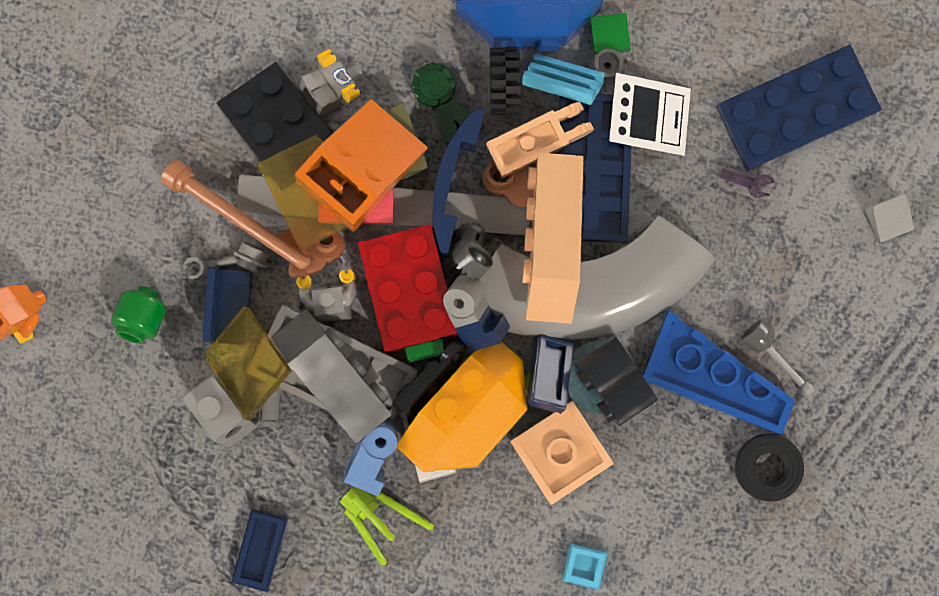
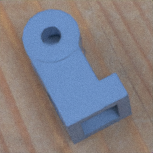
(368, 456)

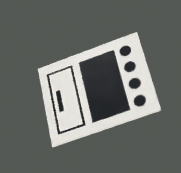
(650, 114)

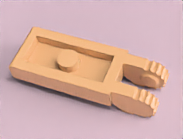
(541, 135)

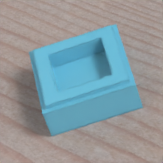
(584, 566)

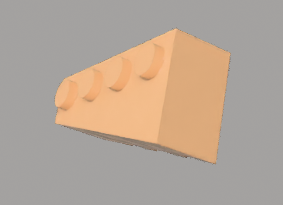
(554, 237)

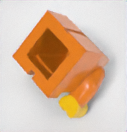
(19, 311)

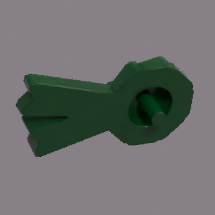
(435, 87)

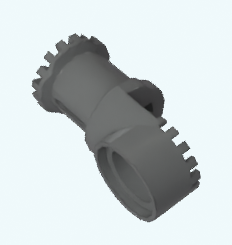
(469, 252)

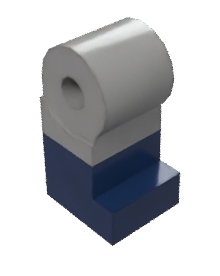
(472, 315)

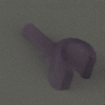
(750, 183)

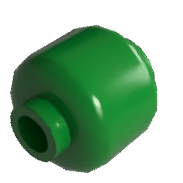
(138, 315)

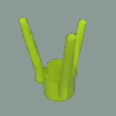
(363, 504)

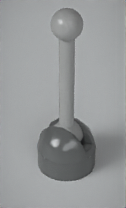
(760, 338)

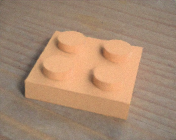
(561, 453)

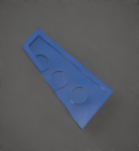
(703, 372)

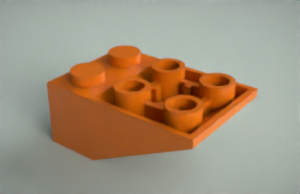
(360, 164)

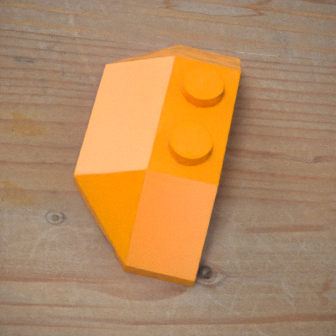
(468, 412)

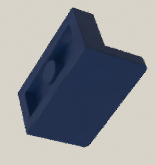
(225, 296)

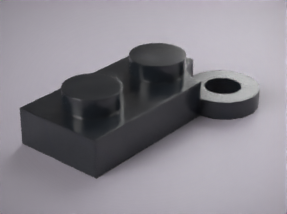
(435, 374)

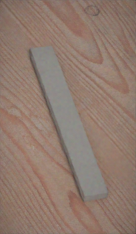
(411, 208)

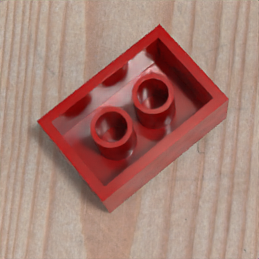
(407, 288)

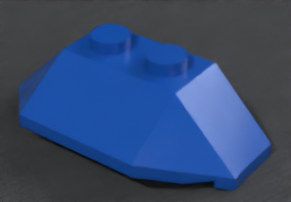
(527, 22)

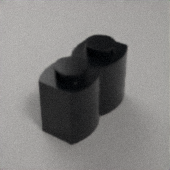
(616, 382)

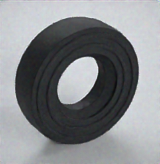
(792, 467)

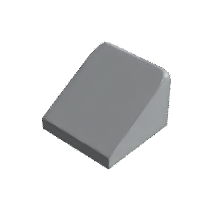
(890, 218)

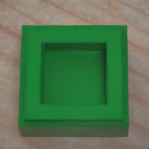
(610, 33)
(424, 351)

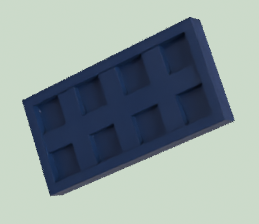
(798, 107)
(604, 172)

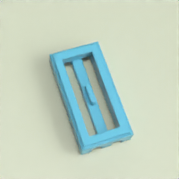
(563, 79)

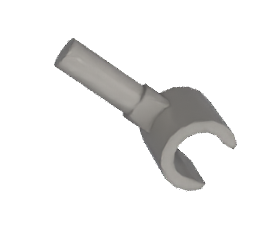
(221, 262)

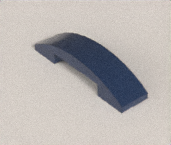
(464, 139)

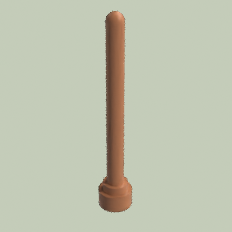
(180, 178)

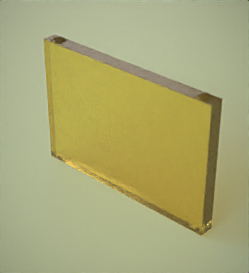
(303, 214)
(247, 363)

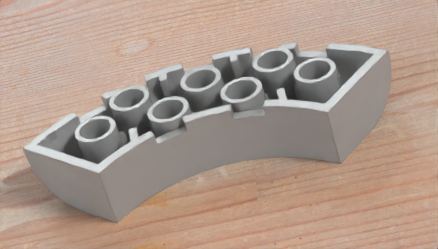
(612, 290)

